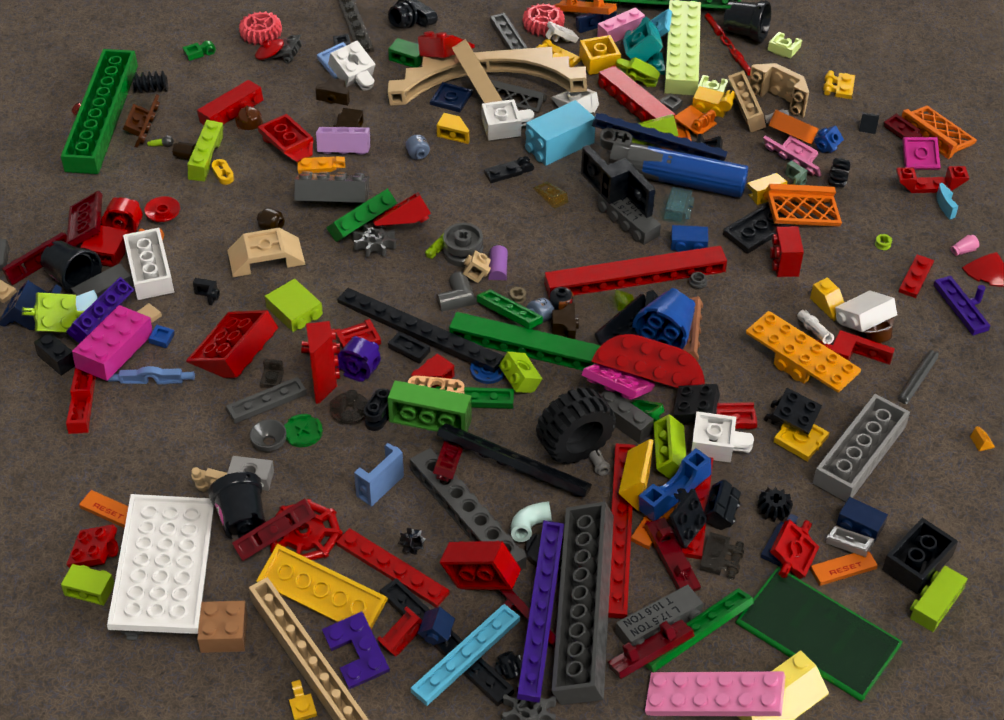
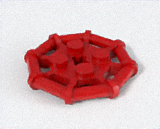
(315, 533)

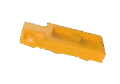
(321, 164)

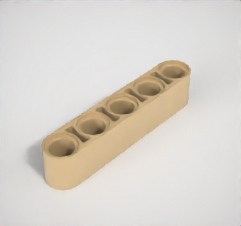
(476, 72)

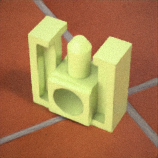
(784, 47)
(714, 85)

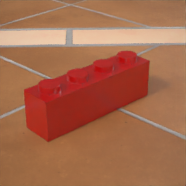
(229, 104)

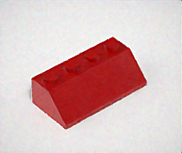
(323, 358)

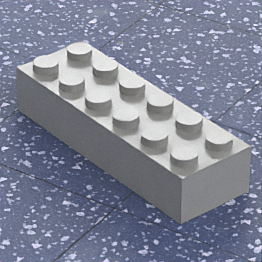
(861, 448)

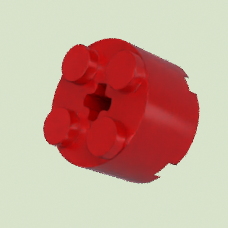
(121, 213)

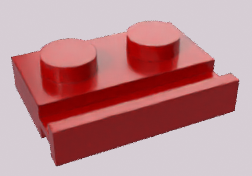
(744, 414)

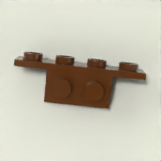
(139, 119)

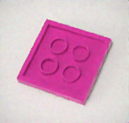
(615, 380)

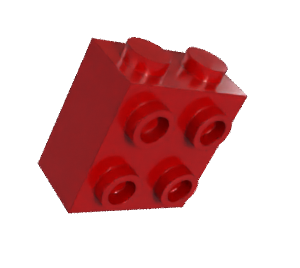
(108, 245)

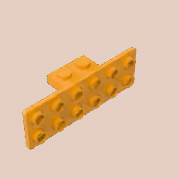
(801, 354)

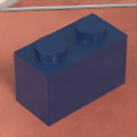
(861, 518)

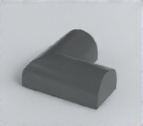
(460, 296)

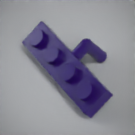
(962, 305)

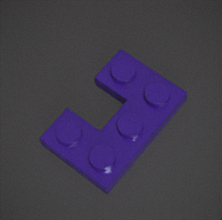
(371, 660)

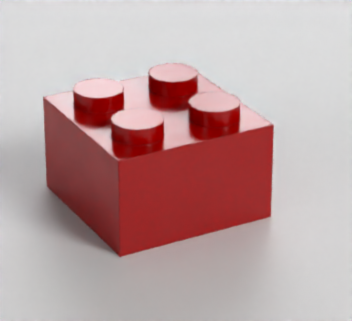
(787, 251)

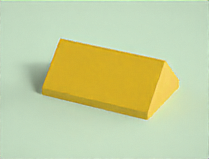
(636, 472)

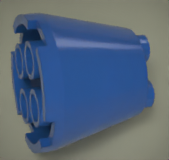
(666, 319)

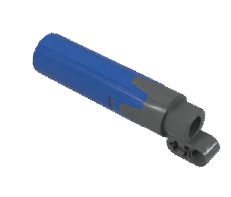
(675, 166)

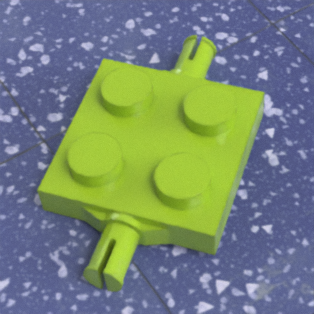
(53, 312)

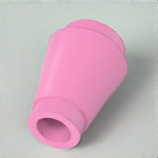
(965, 245)

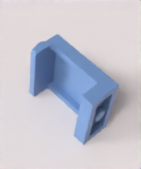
(382, 478)

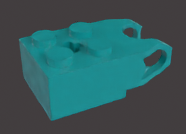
(643, 41)

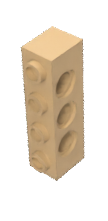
(747, 101)

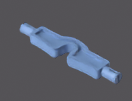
(161, 376)

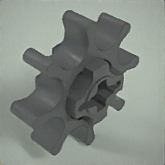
(374, 240)
(528, 710)

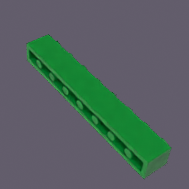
(515, 338)

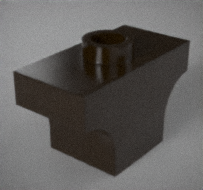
(333, 92)
(564, 321)

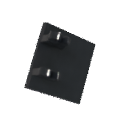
(794, 411)
(688, 516)

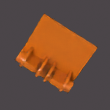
(696, 120)

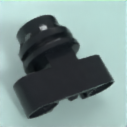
(409, 12)

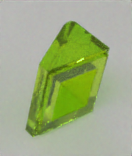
(622, 299)

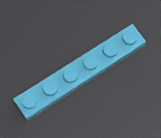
(465, 654)

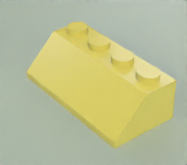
(802, 688)

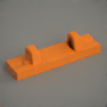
(594, 7)

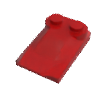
(288, 137)

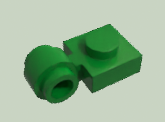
(196, 51)

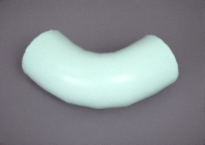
(527, 518)

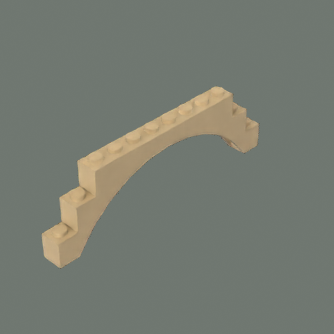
(528, 61)

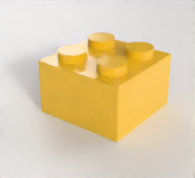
(598, 53)

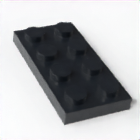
(754, 228)

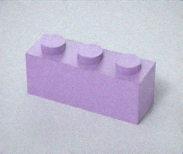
(343, 140)

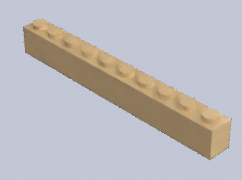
(304, 652)

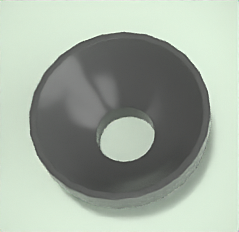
(266, 429)

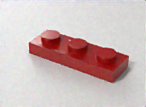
(916, 276)

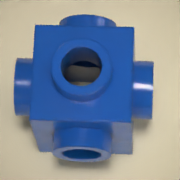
(828, 139)

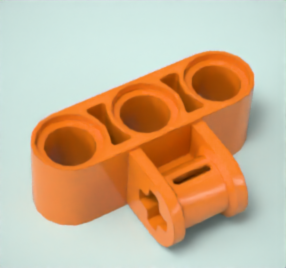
(793, 127)

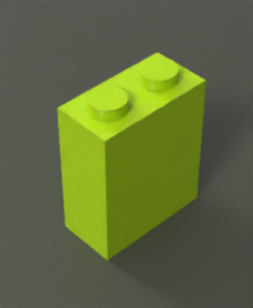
(293, 305)

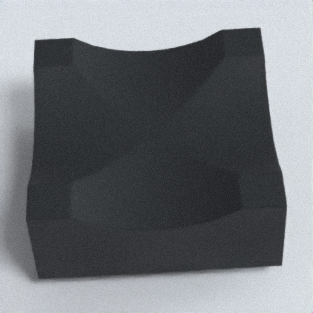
(695, 398)

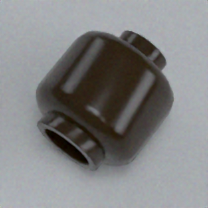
(270, 219)

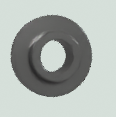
(698, 280)

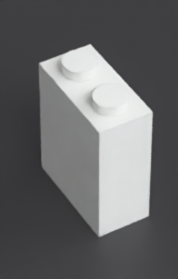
(866, 311)

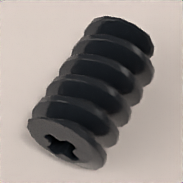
(150, 81)

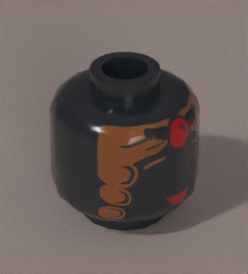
(561, 297)

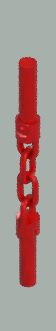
(738, 57)

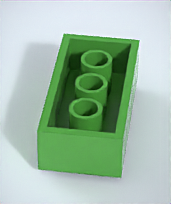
(428, 407)

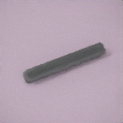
(918, 377)

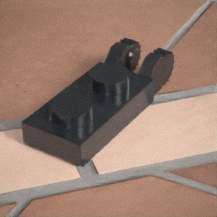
(509, 169)

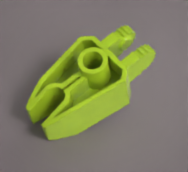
(640, 71)

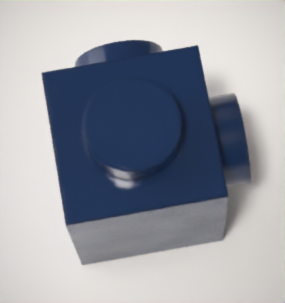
(436, 626)

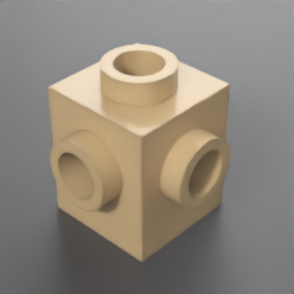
(476, 266)

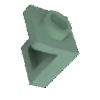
(796, 173)

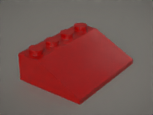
(234, 342)

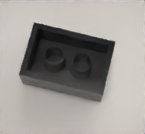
(919, 555)

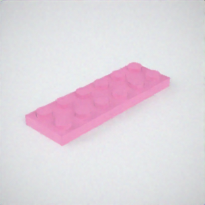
(715, 693)

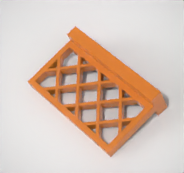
(946, 145)
(802, 194)

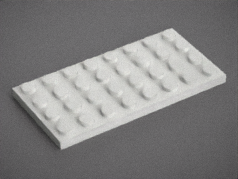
(162, 565)

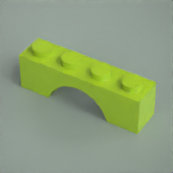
(201, 156)

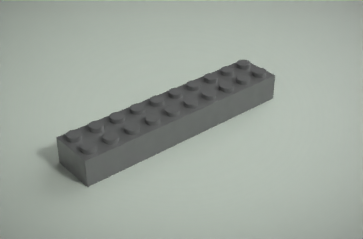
(583, 604)

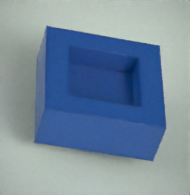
(161, 336)

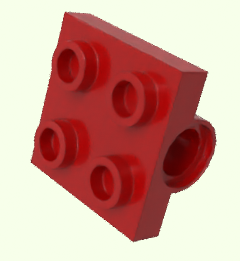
(94, 546)

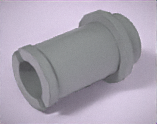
(601, 466)

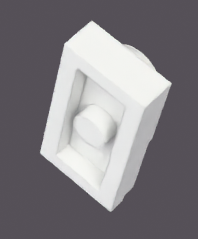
(557, 30)

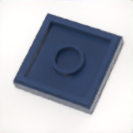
(451, 97)

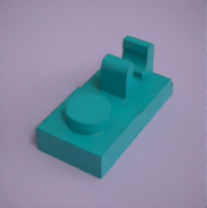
(658, 62)

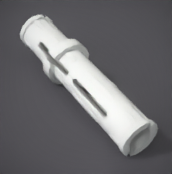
(812, 323)

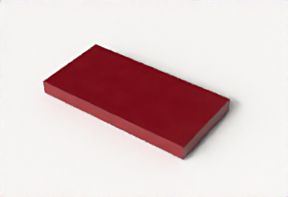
(84, 219)

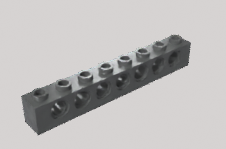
(463, 505)

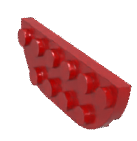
(650, 360)

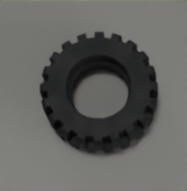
(575, 425)

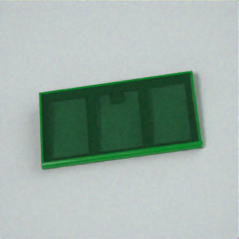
(837, 640)

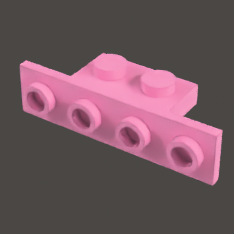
(795, 151)

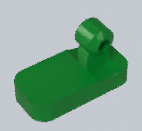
(652, 409)

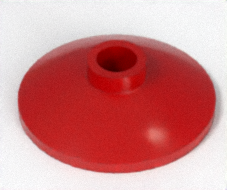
(269, 48)
(162, 209)

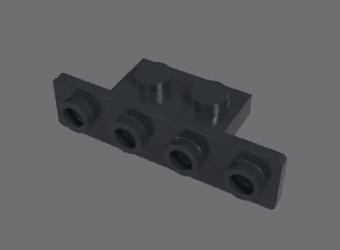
(622, 322)

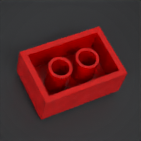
(480, 565)

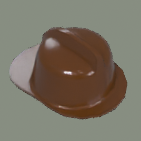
(248, 118)
(881, 332)

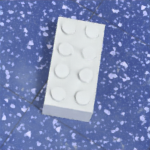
(148, 263)

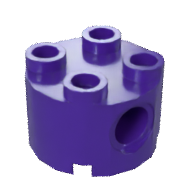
(356, 355)

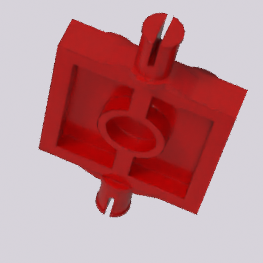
(794, 549)

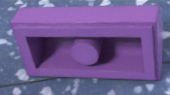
(498, 263)

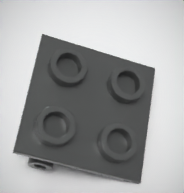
(290, 48)

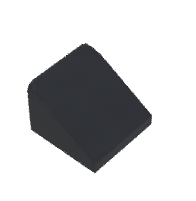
(869, 123)

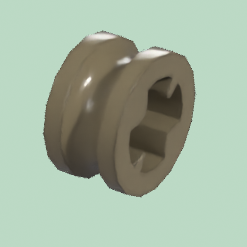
(516, 291)

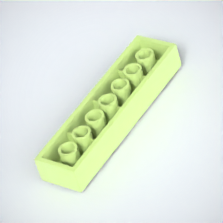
(683, 48)

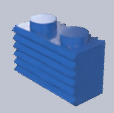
(688, 238)

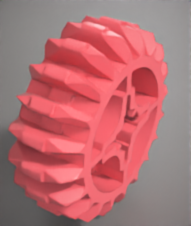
(537, 17)
(260, 27)

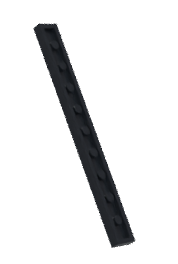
(421, 330)

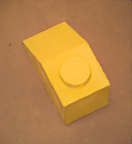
(453, 128)
(827, 297)

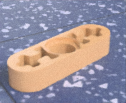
(443, 382)

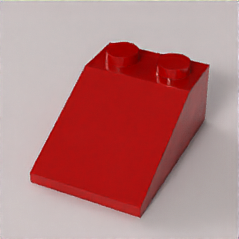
(438, 44)
(408, 211)

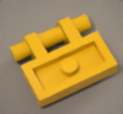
(844, 83)

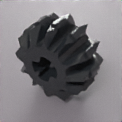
(839, 172)
(774, 504)

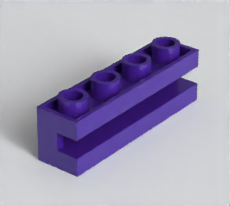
(100, 309)

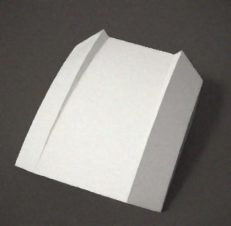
(587, 99)

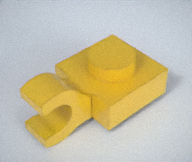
(302, 705)

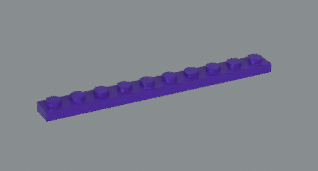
(540, 612)

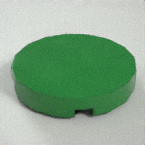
(303, 430)

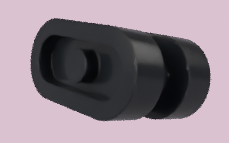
(376, 410)

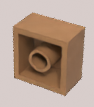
(222, 626)

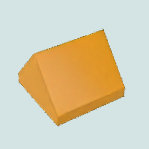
(981, 439)

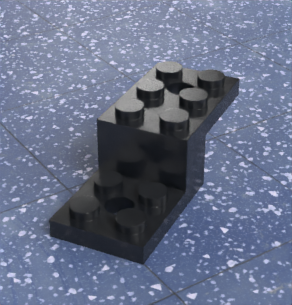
(617, 181)

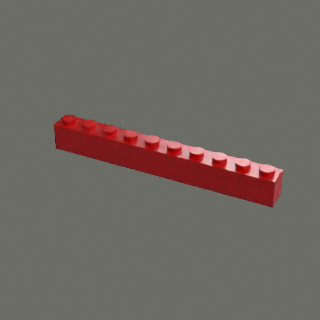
(637, 271)

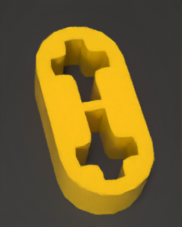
(220, 172)

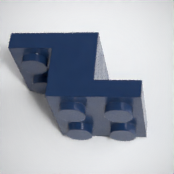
(25, 298)

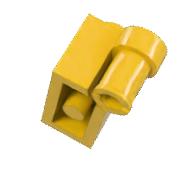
(708, 99)

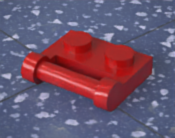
(363, 330)

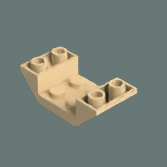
(780, 82)
(264, 246)

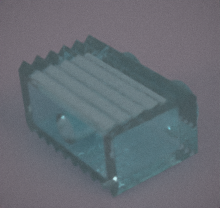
(678, 205)

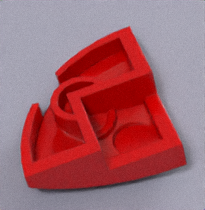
(988, 269)

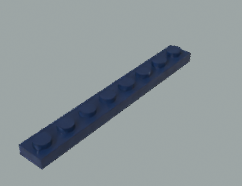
(659, 138)

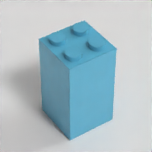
(559, 132)

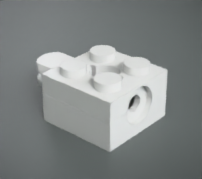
(344, 66)
(503, 119)
(722, 430)

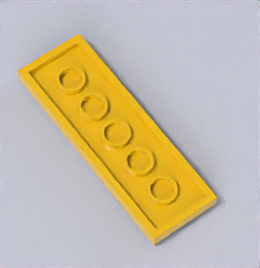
(320, 587)

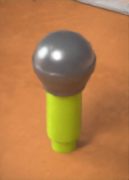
(166, 141)

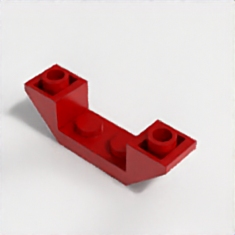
(954, 178)

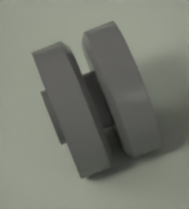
(461, 241)

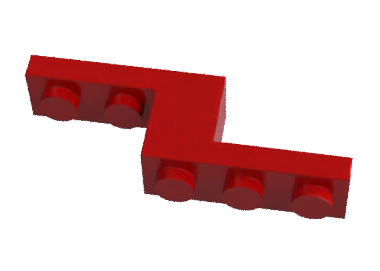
(848, 343)

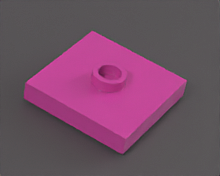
(921, 153)

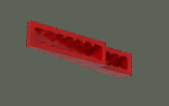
(81, 402)

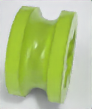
(883, 246)

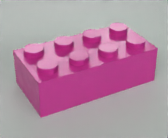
(112, 342)

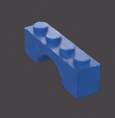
(659, 499)

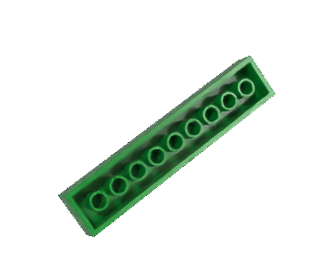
(99, 112)

